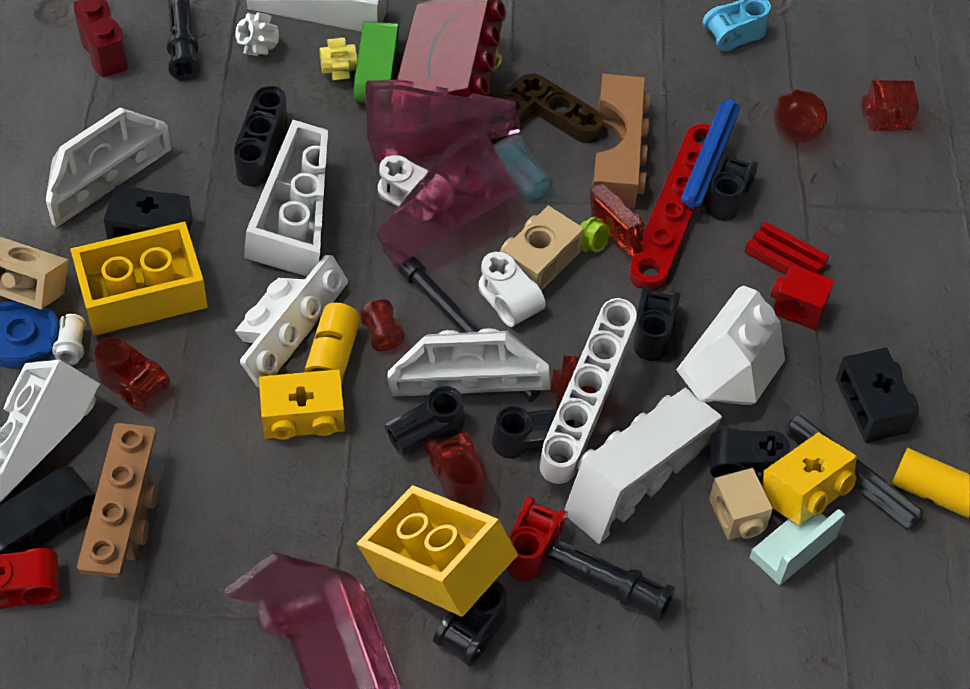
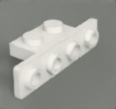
(287, 316)

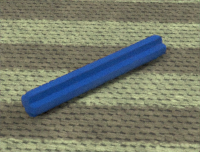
(710, 154)

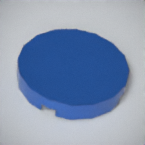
(26, 334)

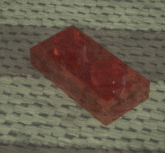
(624, 225)

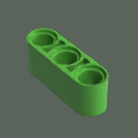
(376, 55)

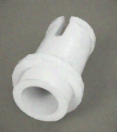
(69, 342)

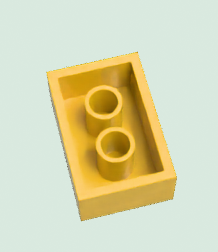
(139, 278)
(438, 549)

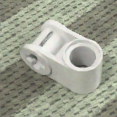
(399, 184)
(509, 289)

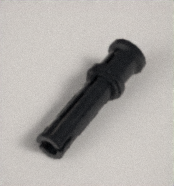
(181, 44)
(627, 585)

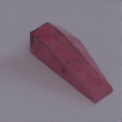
(427, 122)
(451, 194)

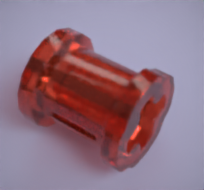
(382, 325)

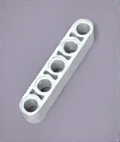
(587, 406)

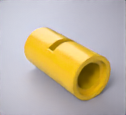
(334, 339)
(934, 481)

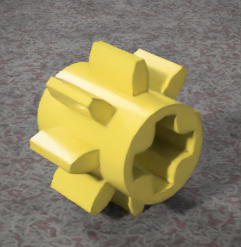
(338, 58)

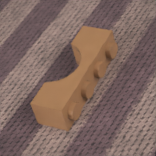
(622, 107)

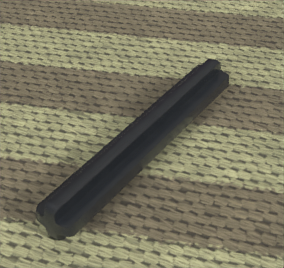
(866, 479)

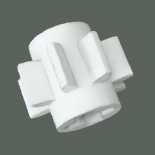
(257, 34)

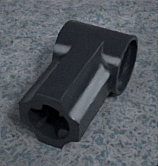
(425, 422)
(530, 429)

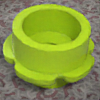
(595, 235)

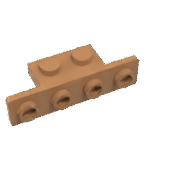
(121, 503)

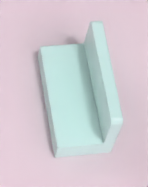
(795, 545)

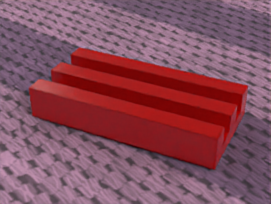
(789, 250)

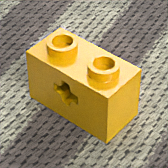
(301, 404)
(809, 478)

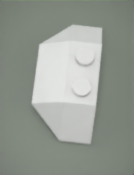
(102, 159)
(736, 352)
(470, 363)

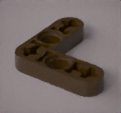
(542, 96)

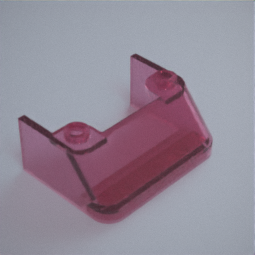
(323, 618)

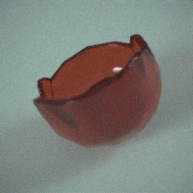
(800, 116)

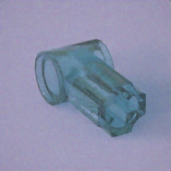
(525, 173)

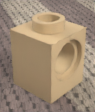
(740, 504)

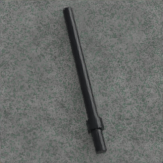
(415, 273)

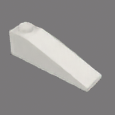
(42, 409)

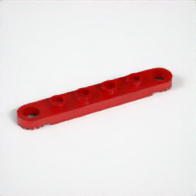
(670, 216)

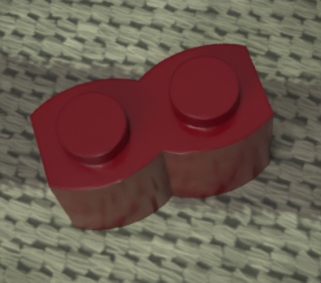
(100, 36)

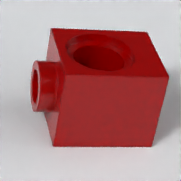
(801, 296)

